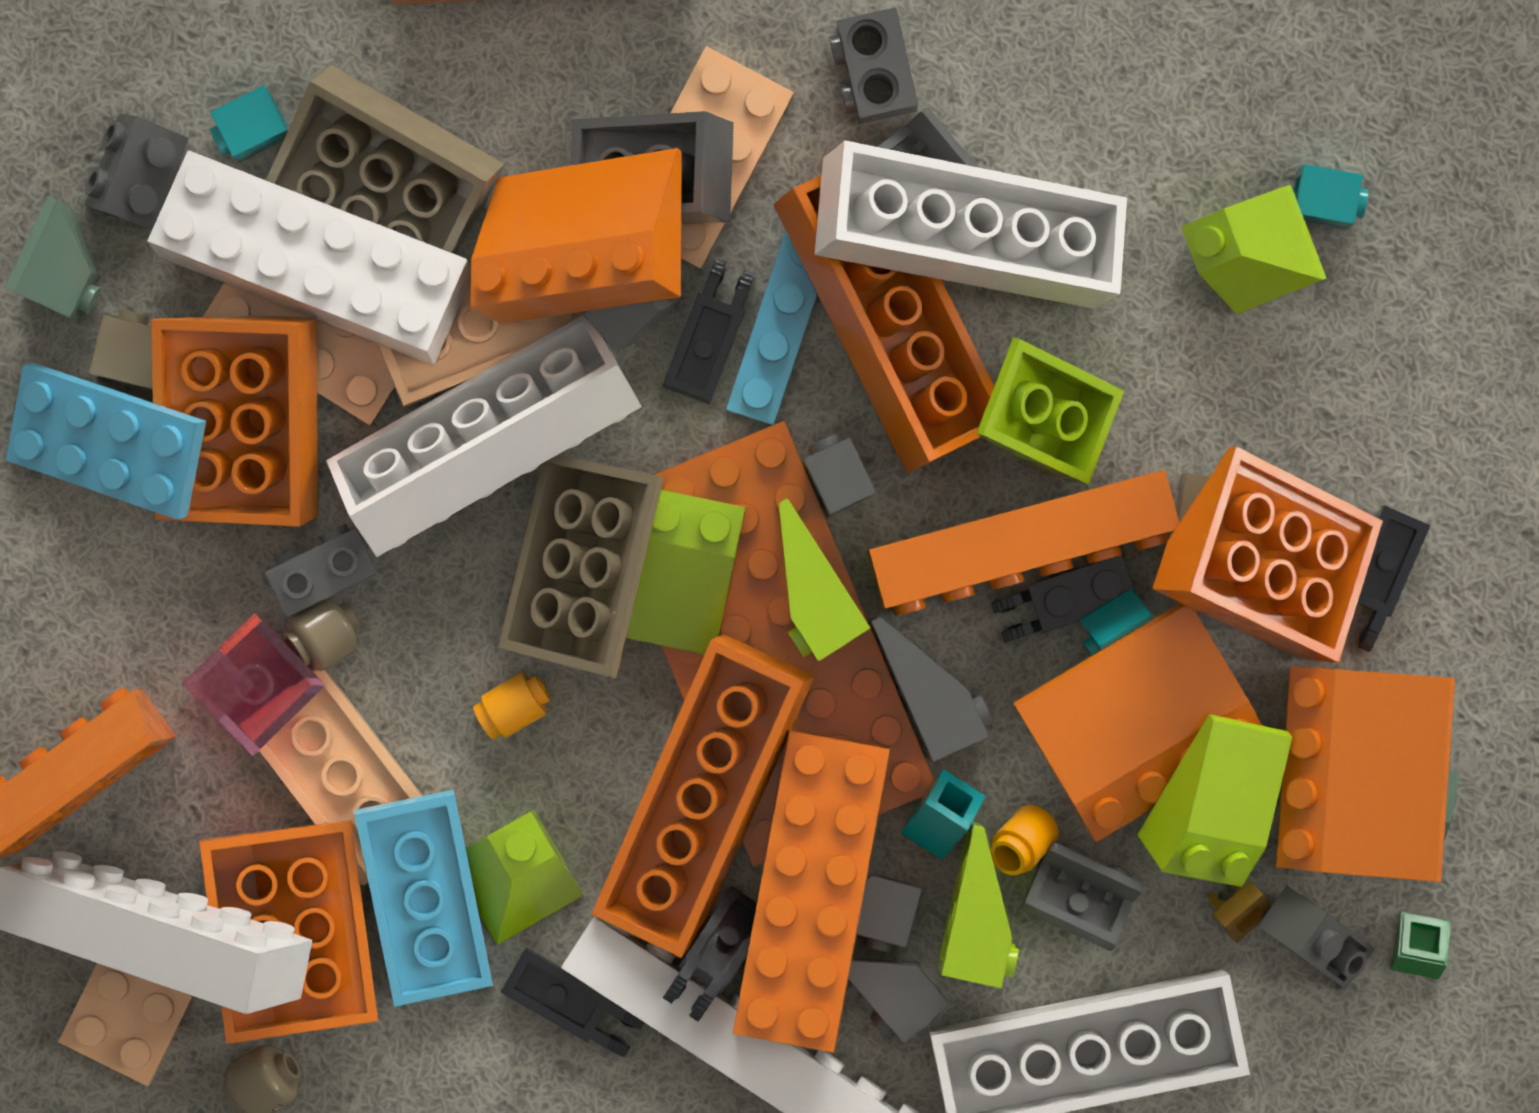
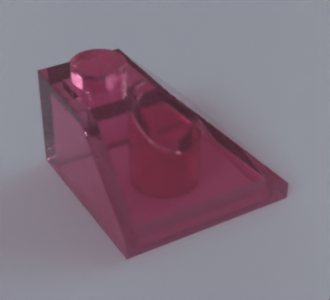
(253, 684)

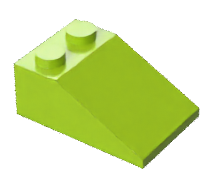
(1049, 413)
(686, 572)
(816, 597)
(1219, 802)
(977, 930)

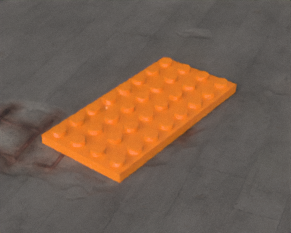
(851, 686)

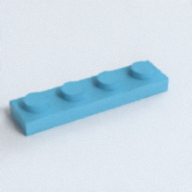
(774, 339)

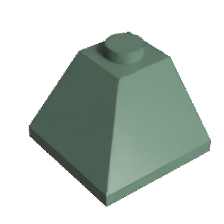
(57, 263)

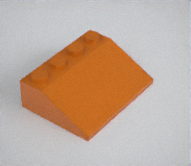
(580, 238)
(259, 404)
(1271, 557)
(1129, 716)
(79, 767)
(1366, 773)
(314, 885)

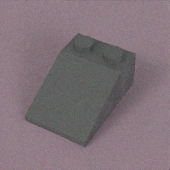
(701, 137)
(937, 703)

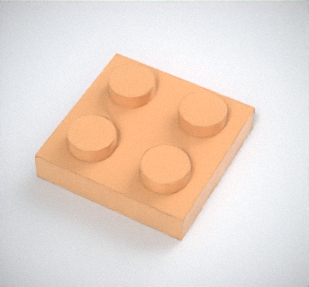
(125, 1022)

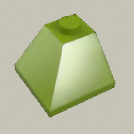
(1255, 250)
(519, 877)

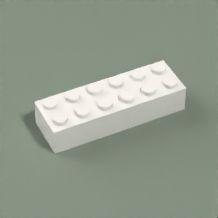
(970, 225)
(311, 257)
(482, 435)
(153, 932)
(1093, 1049)

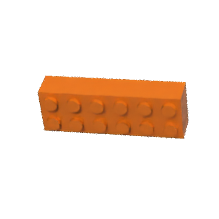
(900, 341)
(1024, 539)
(702, 795)
(811, 891)

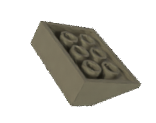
(383, 162)
(581, 564)

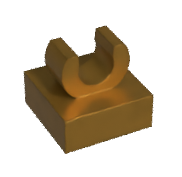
(1241, 911)

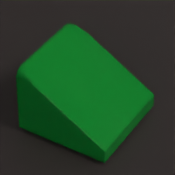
(1421, 945)

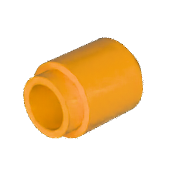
(512, 705)
(1023, 840)

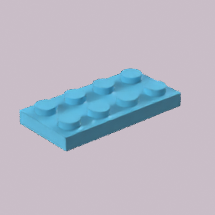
(105, 440)
(423, 897)

